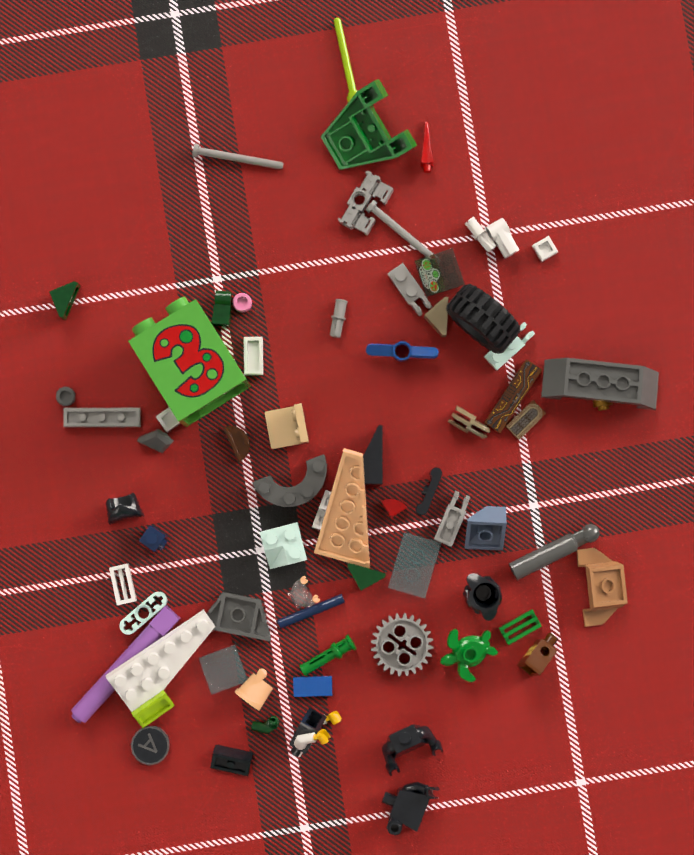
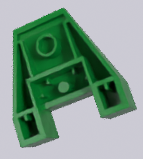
(359, 134)

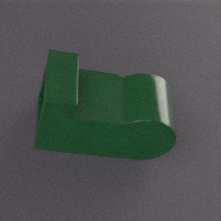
(222, 309)

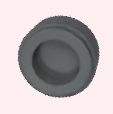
(65, 396)

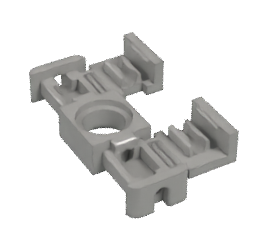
(353, 214)

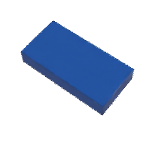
(312, 686)

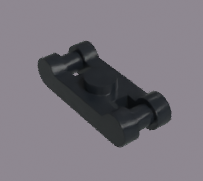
(429, 491)

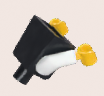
(309, 731)

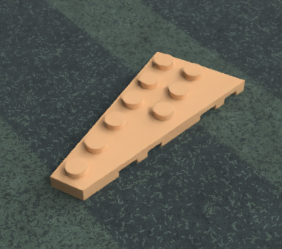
(345, 520)

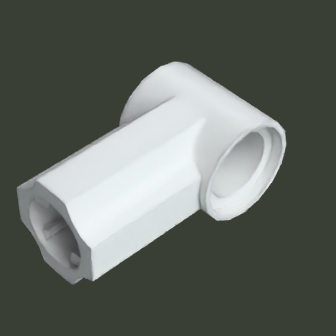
(500, 233)

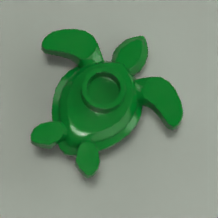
(467, 652)

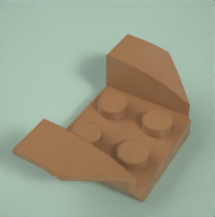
(605, 585)

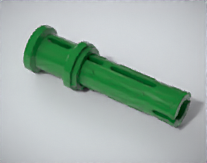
(336, 651)

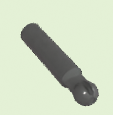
(553, 551)

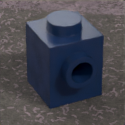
(154, 539)

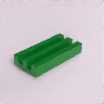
(534, 619)

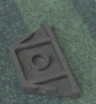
(240, 616)

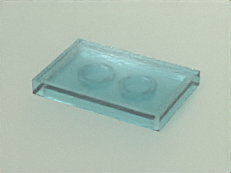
(414, 565)

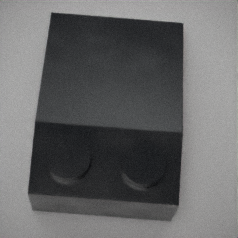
(374, 459)

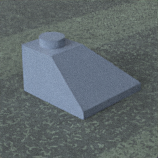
(486, 529)

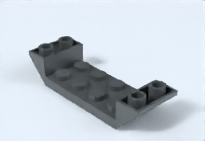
(600, 382)

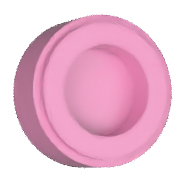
(242, 302)

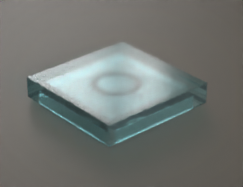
(223, 669)

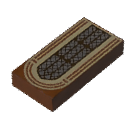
(525, 420)

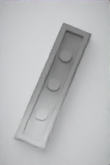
(102, 417)

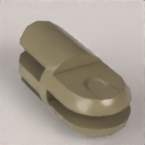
(473, 421)

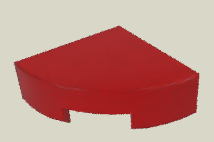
(393, 506)

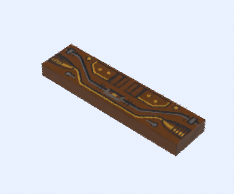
(512, 396)

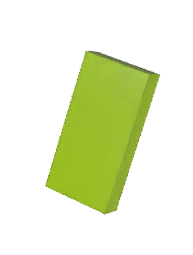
(153, 709)

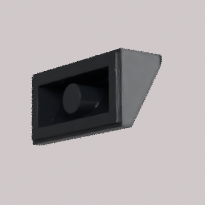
(231, 760)

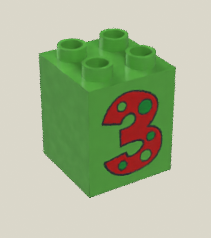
(188, 361)

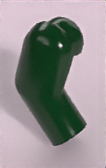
(266, 727)

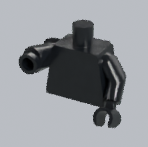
(408, 806)

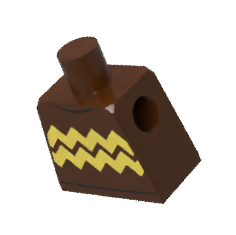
(533, 661)

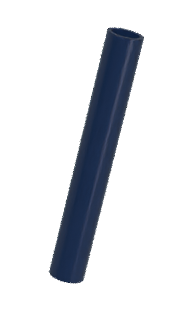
(310, 611)

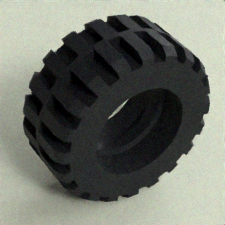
(483, 318)

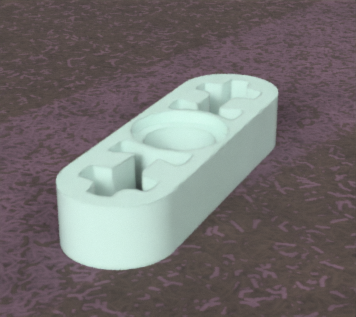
(129, 618)

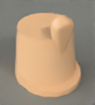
(255, 690)

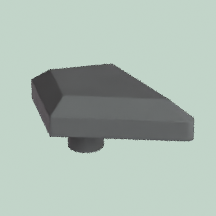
(156, 440)

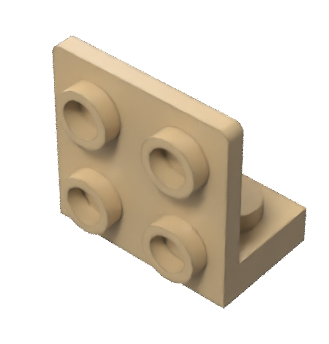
(286, 426)

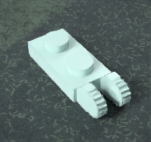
(499, 360)

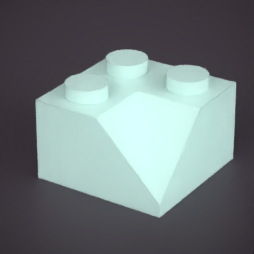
(283, 545)

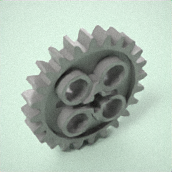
(391, 658)

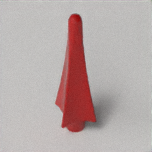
(427, 157)

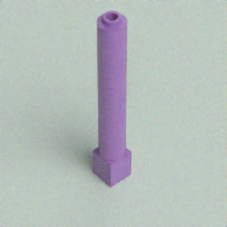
(102, 689)

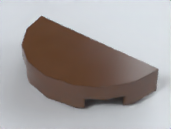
(239, 441)

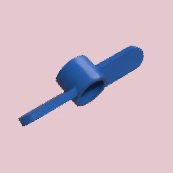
(389, 350)

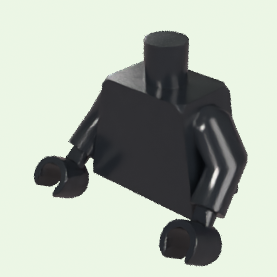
(407, 741)

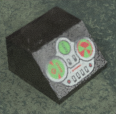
(439, 272)

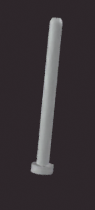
(197, 150)
(398, 229)

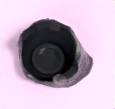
(123, 508)

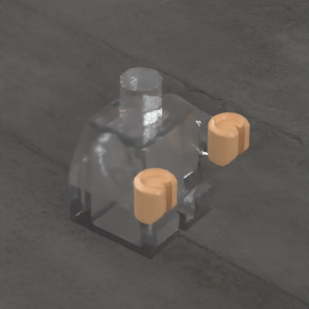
(300, 596)

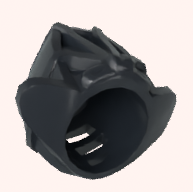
(482, 595)

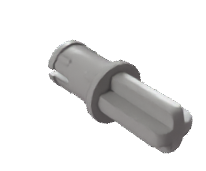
(338, 318)

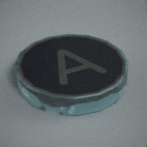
(150, 745)

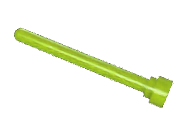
(345, 58)

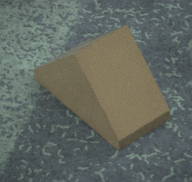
(438, 317)

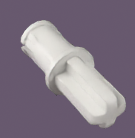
(480, 234)

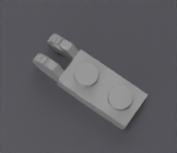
(408, 287)
(451, 521)

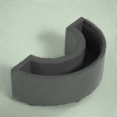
(297, 494)

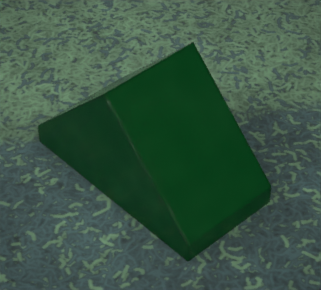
(64, 298)
(364, 576)

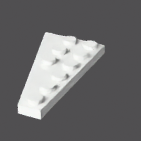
(157, 664)

